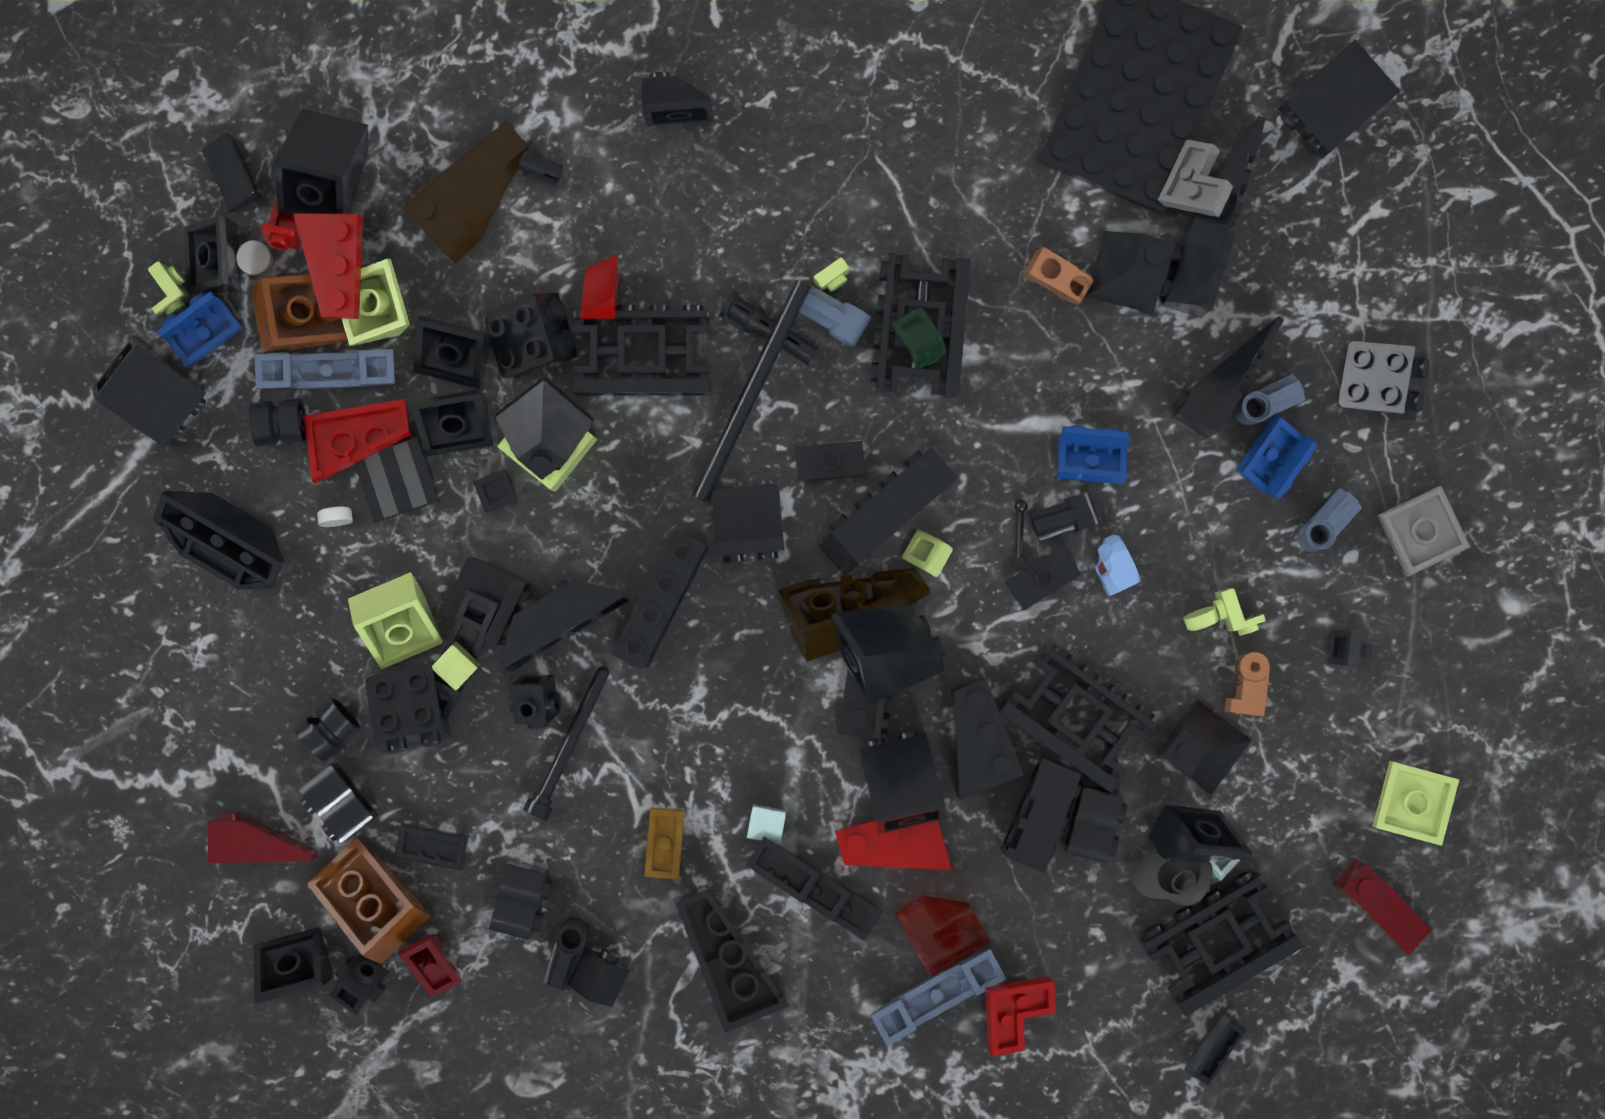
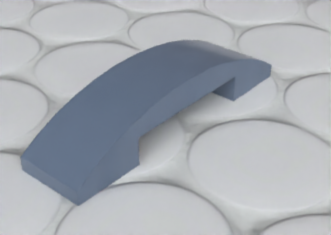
(325, 370)
(937, 995)

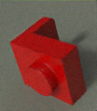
(281, 231)

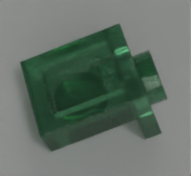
(920, 337)

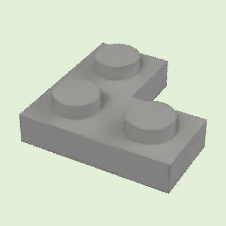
(1189, 183)

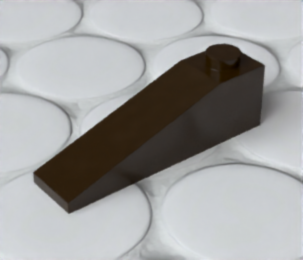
(467, 193)
(812, 603)

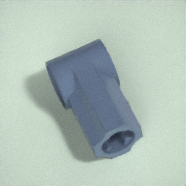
(841, 320)
(1270, 400)
(1329, 520)

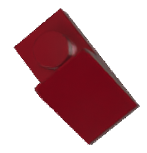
(430, 965)

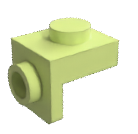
(170, 282)
(1230, 610)

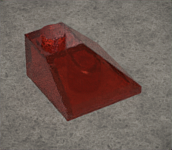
(942, 931)

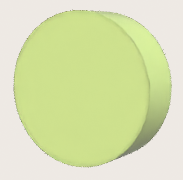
(1201, 618)

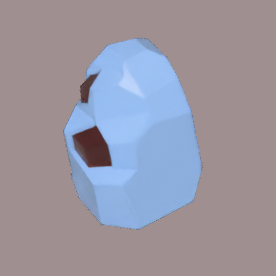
(1116, 566)

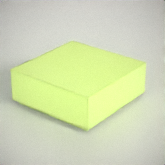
(455, 665)

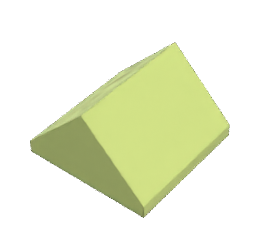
(381, 306)

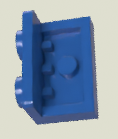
(199, 328)
(1092, 454)
(1276, 458)

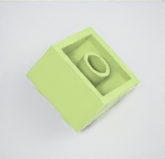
(395, 620)

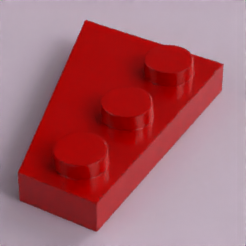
(334, 261)

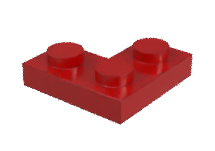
(1009, 1006)

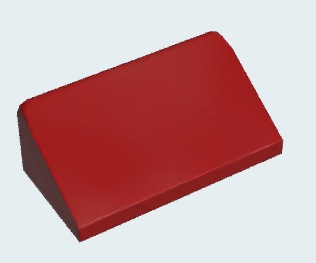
(600, 290)

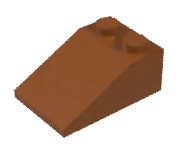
(291, 317)
(368, 901)

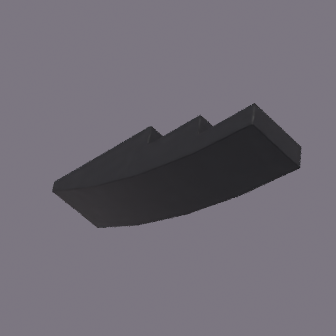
(814, 888)

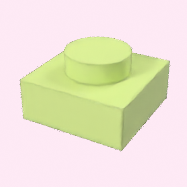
(832, 276)

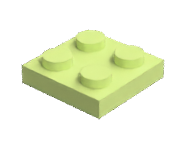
(1415, 803)

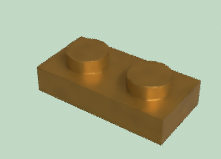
(664, 843)

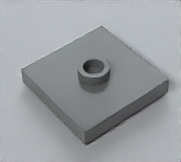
(1423, 531)

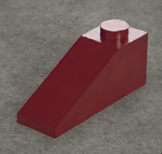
(247, 841)
(1382, 905)

